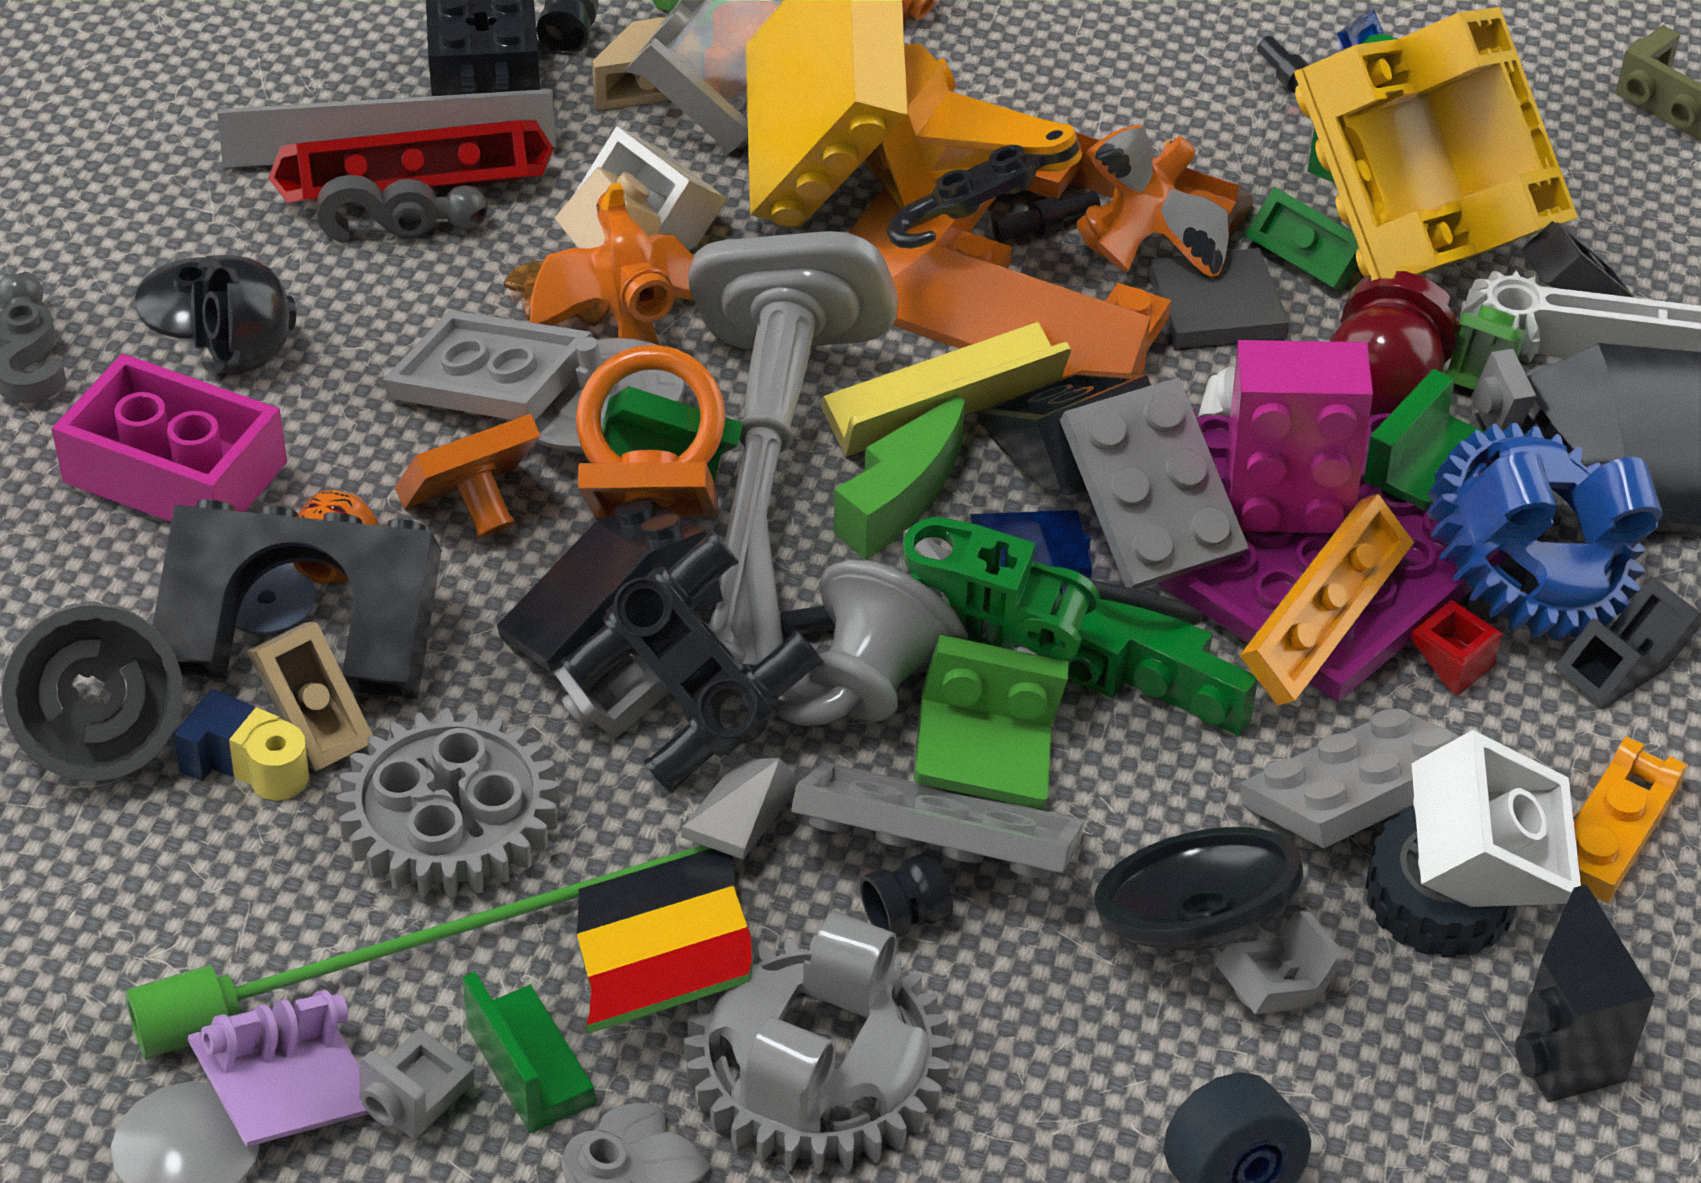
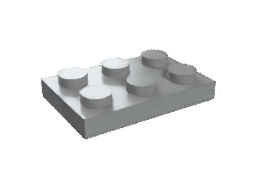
(487, 366)
(1153, 484)
(1346, 778)

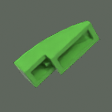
(899, 479)

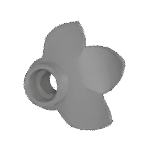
(633, 1150)

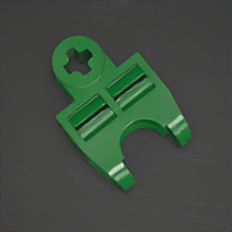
(1016, 600)

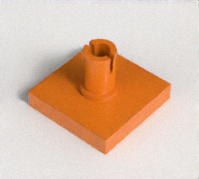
(471, 468)

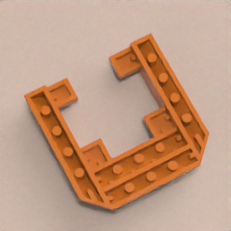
(966, 294)

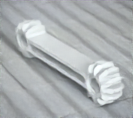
(1571, 320)

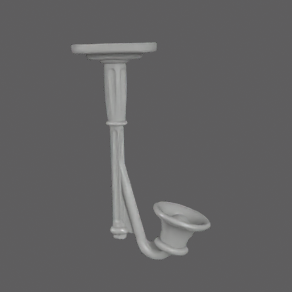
(779, 302)

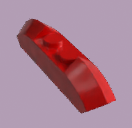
(434, 156)

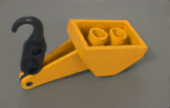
(959, 151)

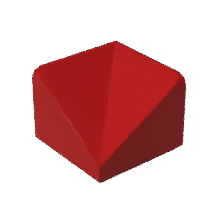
(1457, 646)

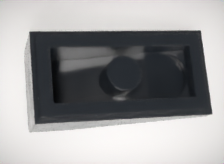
(1570, 265)

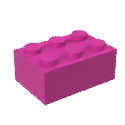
(1297, 434)
(168, 440)

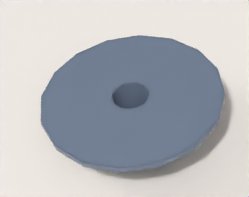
(276, 602)

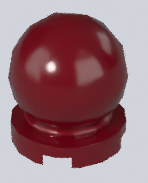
(1405, 331)

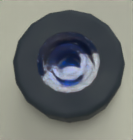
(1237, 1134)

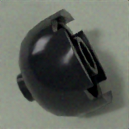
(239, 314)

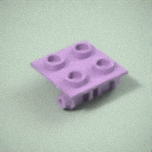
(282, 1067)

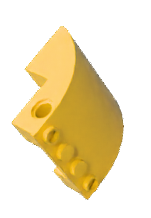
(1434, 145)

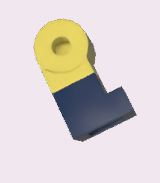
(244, 745)

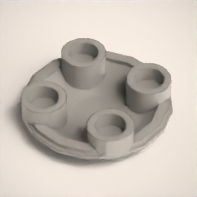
(180, 1138)

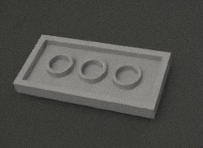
(957, 821)

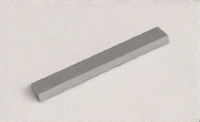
(256, 133)

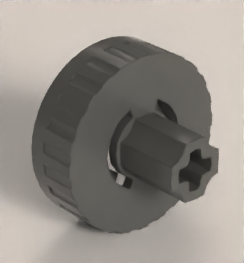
(96, 643)

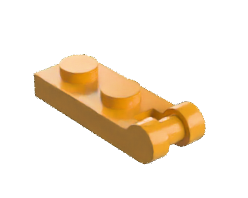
(1623, 815)

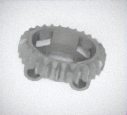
(792, 1073)

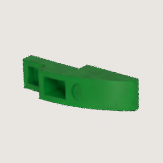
(1163, 661)

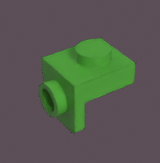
(1480, 335)

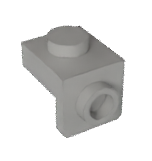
(1504, 392)
(617, 698)
(1285, 970)
(413, 1083)

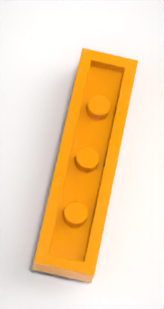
(1326, 600)

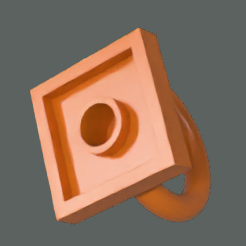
(670, 480)

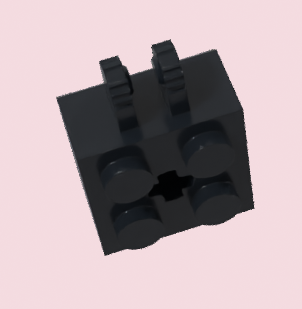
(482, 46)

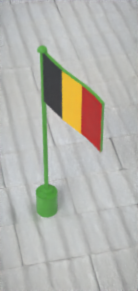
(643, 934)

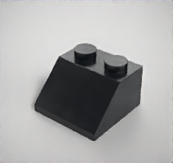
(1583, 1006)

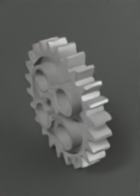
(419, 833)

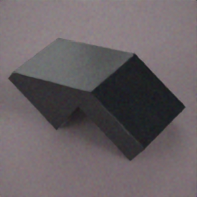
(1638, 646)

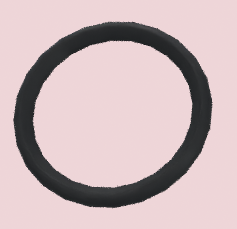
(1148, 601)

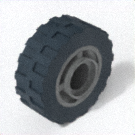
(1418, 913)

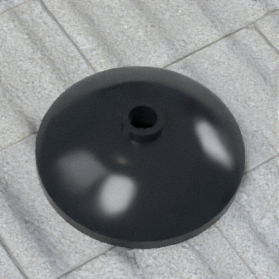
(1199, 888)

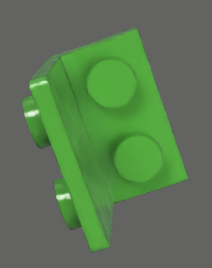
(988, 721)

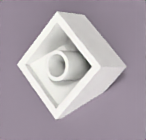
(676, 194)
(1493, 825)

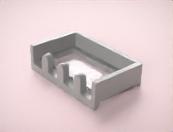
(701, 62)

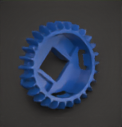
(1515, 505)

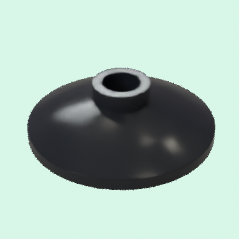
(165, 297)

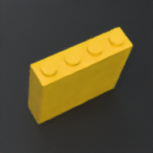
(820, 99)

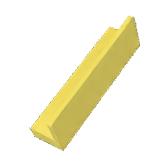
(976, 373)

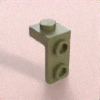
(1658, 88)

